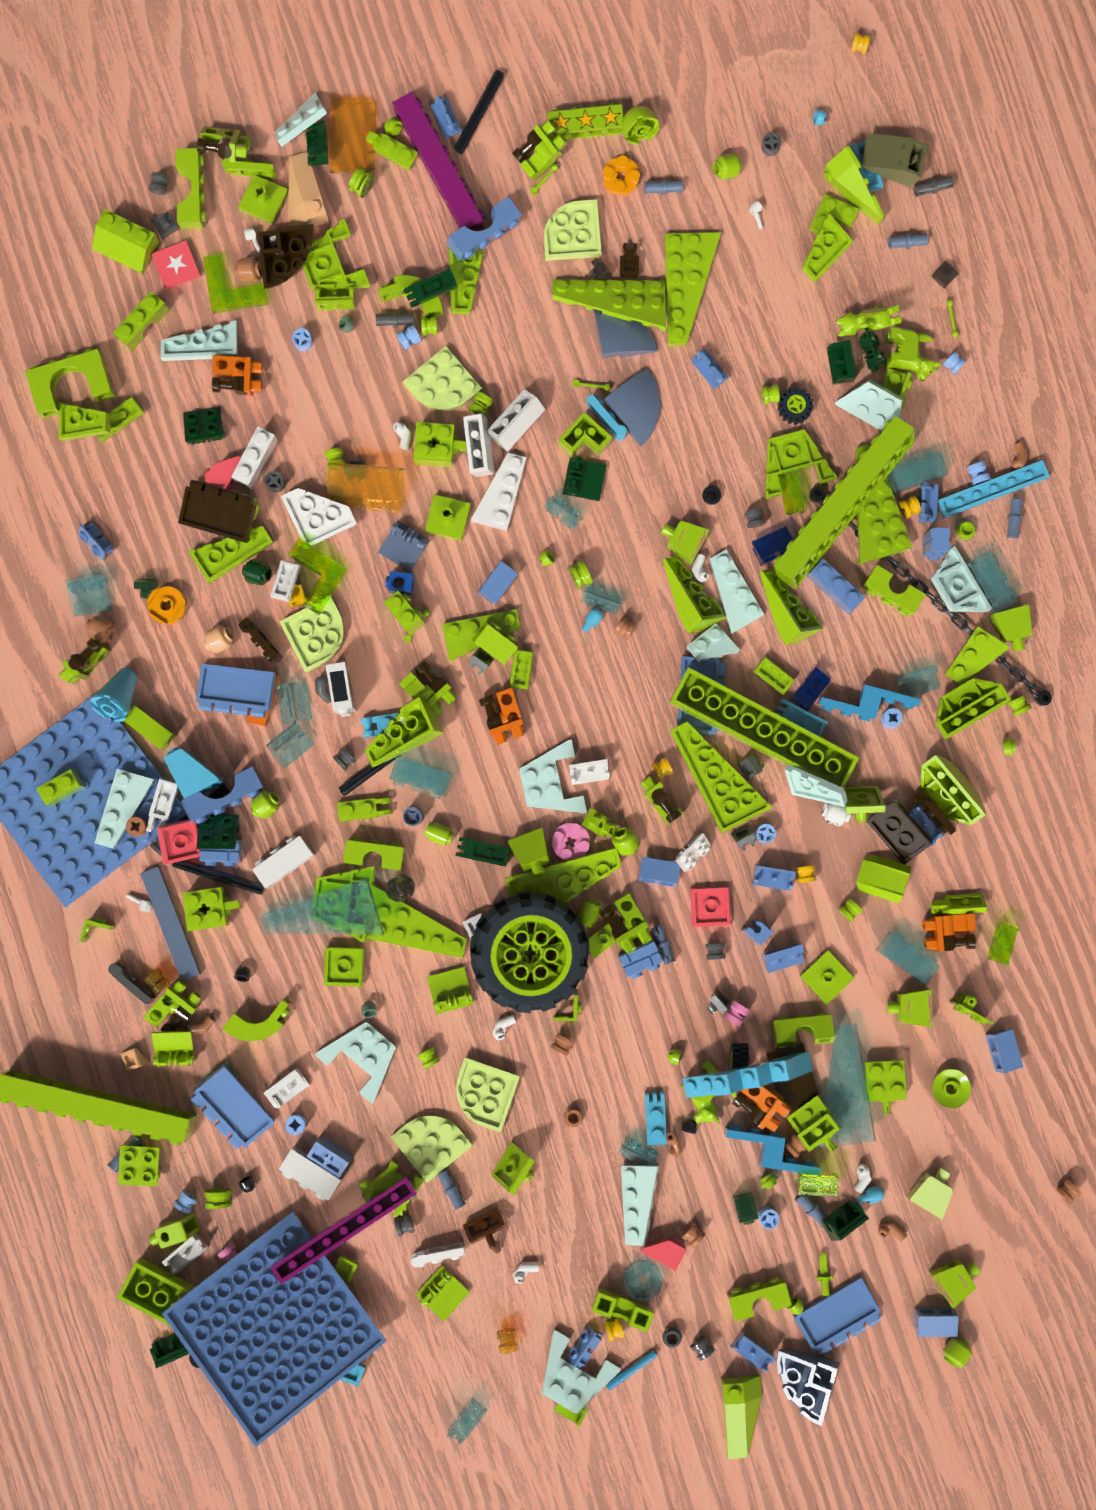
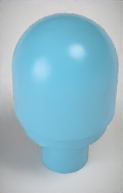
(592, 619)
(872, 1195)

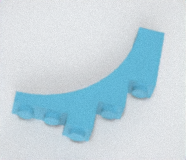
(748, 1077)

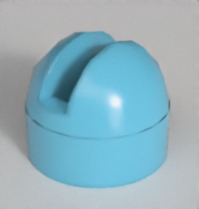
(819, 116)

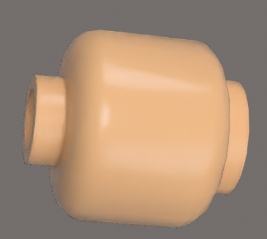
(218, 639)

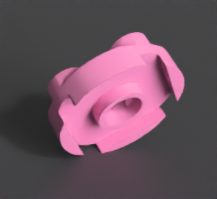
(574, 831)

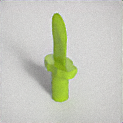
(824, 1277)

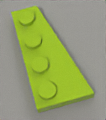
(466, 277)
(223, 556)
(460, 633)

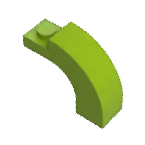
(388, 292)
(254, 1031)

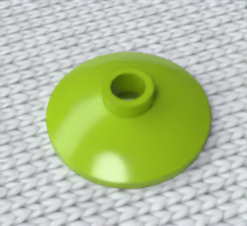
(958, 1095)

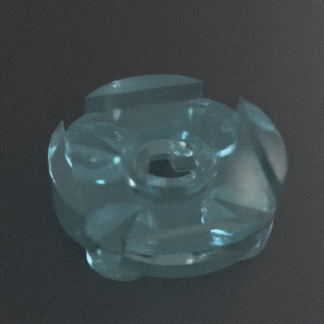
(632, 1276)

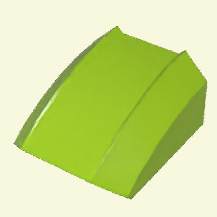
(883, 878)

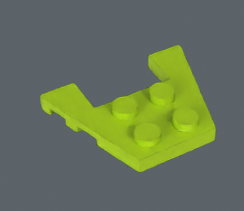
(324, 267)
(790, 454)
(338, 880)

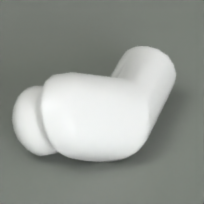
(404, 433)
(698, 570)
(501, 1025)
(864, 1178)
(523, 1269)

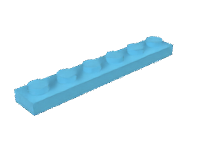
(993, 489)

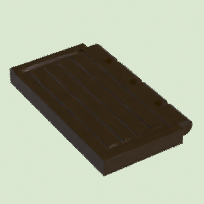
(217, 511)

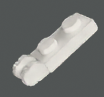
(162, 803)
(437, 1254)

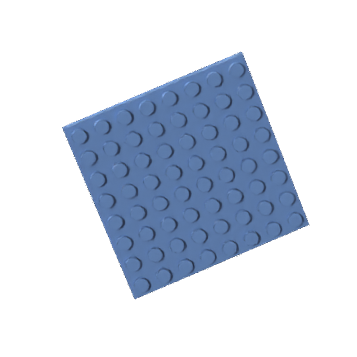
(63, 835)
(272, 1342)

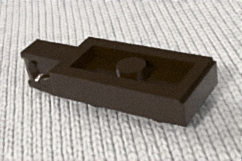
(259, 639)
(934, 812)

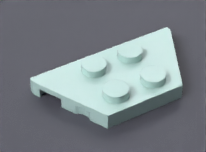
(872, 404)
(958, 585)

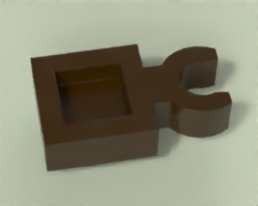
(629, 263)

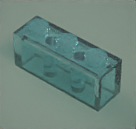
(917, 472)
(992, 582)
(420, 778)
(908, 957)

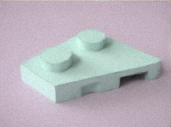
(712, 644)

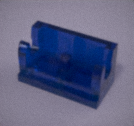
(771, 545)
(810, 689)

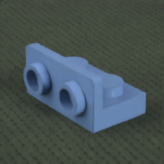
(783, 957)

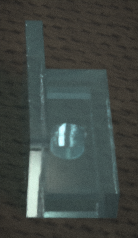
(919, 682)
(294, 702)
(289, 745)

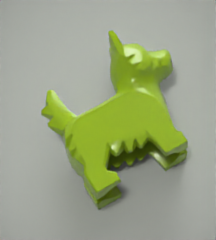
(871, 318)
(907, 352)
(706, 1110)
(383, 1181)

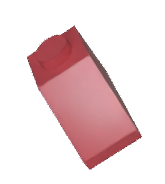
(221, 473)
(666, 1251)

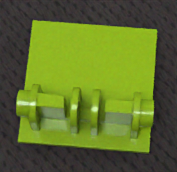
(450, 990)
(965, 1005)
(173, 1048)
(139, 1166)
(442, 1293)

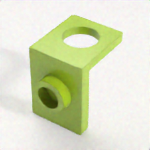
(99, 922)
(576, 1010)
(576, 1418)

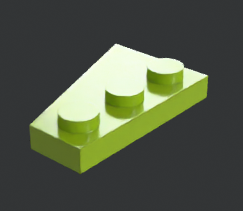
(81, 422)

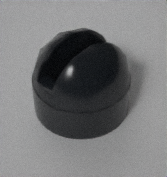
(242, 974)
(689, 1126)
(247, 1184)

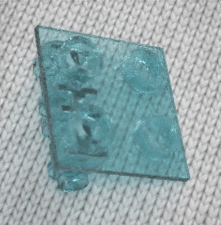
(88, 594)

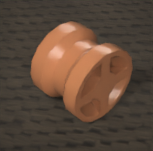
(624, 628)
(139, 828)
(562, 1044)
(795, 1146)
(1069, 1191)
(693, 1235)

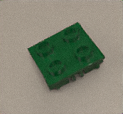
(871, 342)
(203, 425)
(584, 479)
(218, 832)

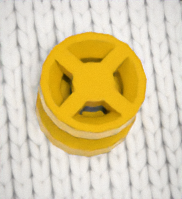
(860, 43)
(910, 507)
(662, 768)
(806, 874)
(614, 1329)

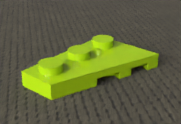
(826, 248)
(975, 655)

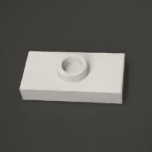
(285, 581)

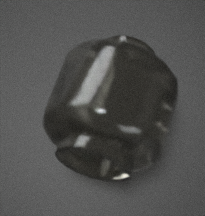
(400, 888)

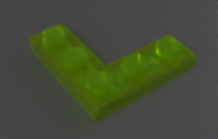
(229, 300)
(327, 568)

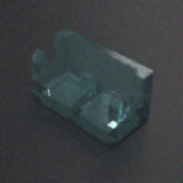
(466, 1421)

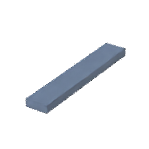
(170, 923)

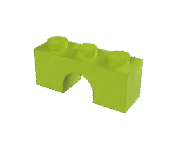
(147, 311)
(878, 584)
(357, 850)
(819, 1026)
(743, 1299)
(612, 1304)

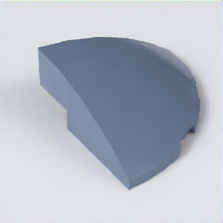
(622, 337)
(636, 405)
(807, 1381)

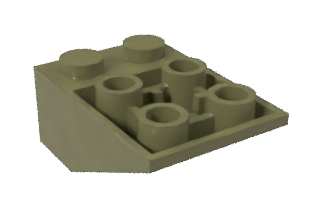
(894, 157)

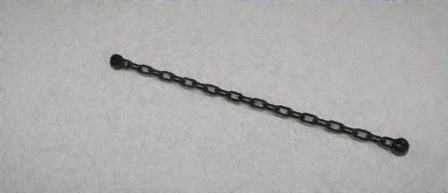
(1038, 697)

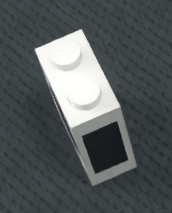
(341, 689)

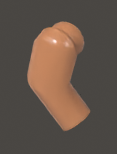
(1022, 456)
(200, 1029)
(674, 1142)
(891, 1229)

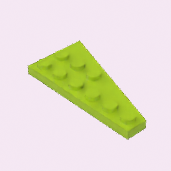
(687, 268)
(621, 299)
(880, 523)
(721, 786)
(568, 877)
(413, 929)

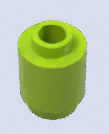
(439, 833)
(589, 912)

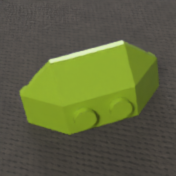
(968, 704)
(951, 791)

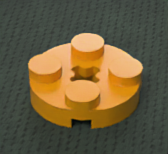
(621, 165)
(171, 615)

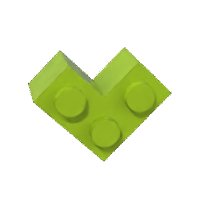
(585, 432)

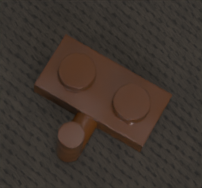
(484, 1227)

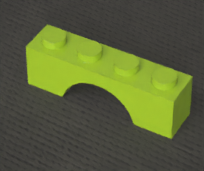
(190, 211)

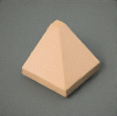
(133, 1059)

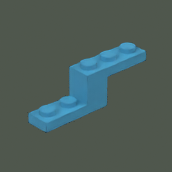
(869, 702)
(772, 1150)

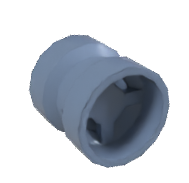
(410, 814)

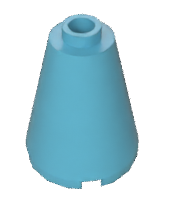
(116, 695)

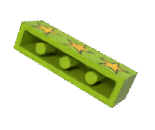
(587, 122)

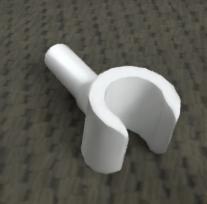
(754, 209)
(251, 235)
(144, 904)

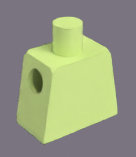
(932, 1193)

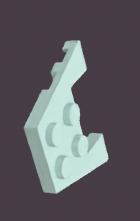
(542, 782)
(368, 1050)
(569, 1384)

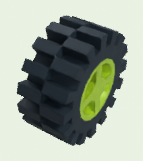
(798, 400)
(738, 1055)

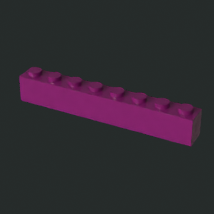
(437, 163)
(344, 1229)

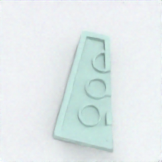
(202, 344)
(734, 593)
(123, 800)
(638, 1194)

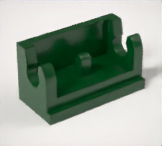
(317, 144)
(841, 362)
(844, 1220)
(167, 1350)

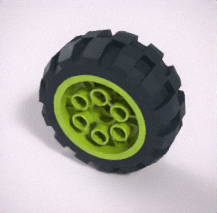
(510, 917)

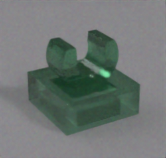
(145, 585)

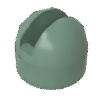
(346, 324)
(369, 1009)

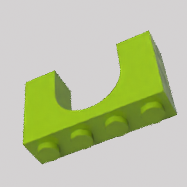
(43, 379)

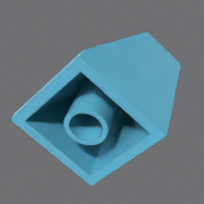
(191, 773)

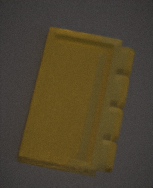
(348, 132)
(366, 485)

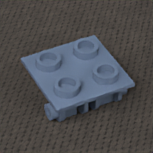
(403, 546)

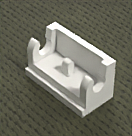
(589, 772)
(286, 1088)
(185, 1253)

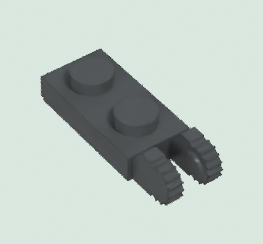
(130, 982)

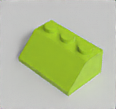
(124, 241)

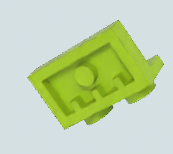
(897, 382)

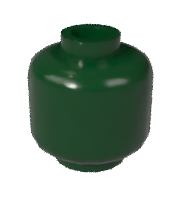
(257, 572)

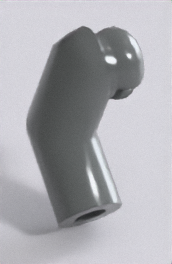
(320, 688)

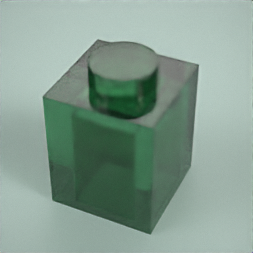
(745, 1208)

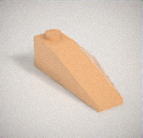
(304, 197)

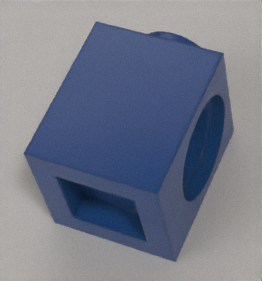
(408, 582)

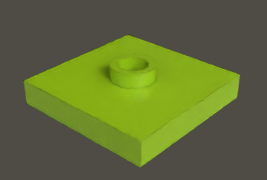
(344, 966)
(826, 977)

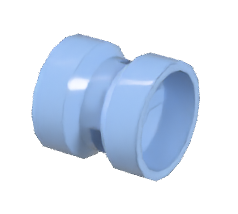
(408, 337)
(978, 473)

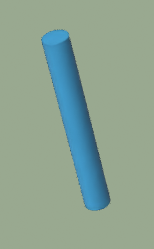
(631, 1370)

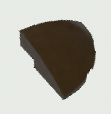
(284, 252)

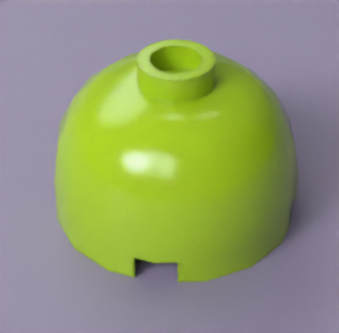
(639, 123)

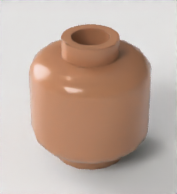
(248, 270)
(100, 629)

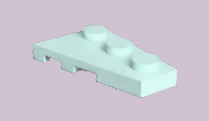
(303, 118)
(813, 787)

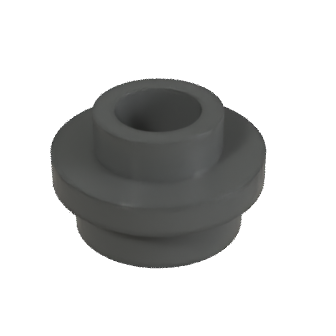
(672, 1343)

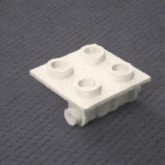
(698, 848)

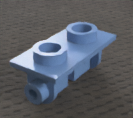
(445, 117)
(709, 368)
(928, 502)
(89, 534)
(588, 1339)

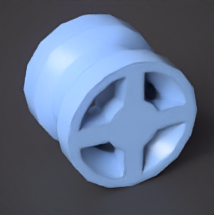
(301, 335)
(954, 362)
(887, 718)
(768, 833)
(299, 1123)
(185, 1201)
(770, 1221)

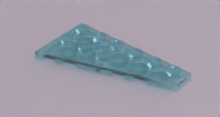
(337, 911)
(847, 1090)

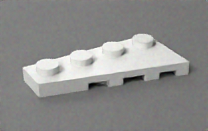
(499, 499)

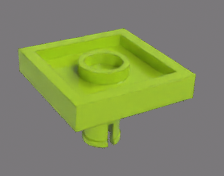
(263, 199)
(447, 517)
(863, 801)
(513, 1168)

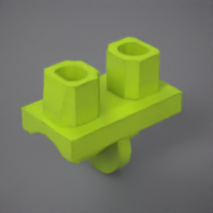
(599, 823)

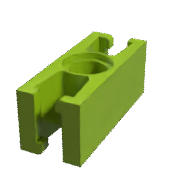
(149, 728)

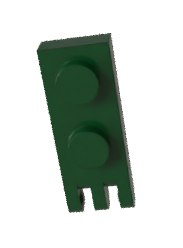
(431, 288)
(483, 852)

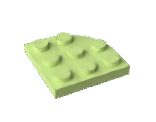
(573, 232)
(442, 383)
(315, 636)
(485, 1093)
(431, 1144)

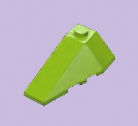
(846, 179)
(692, 603)
(790, 617)
(410, 729)
(740, 1406)

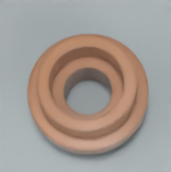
(573, 1123)

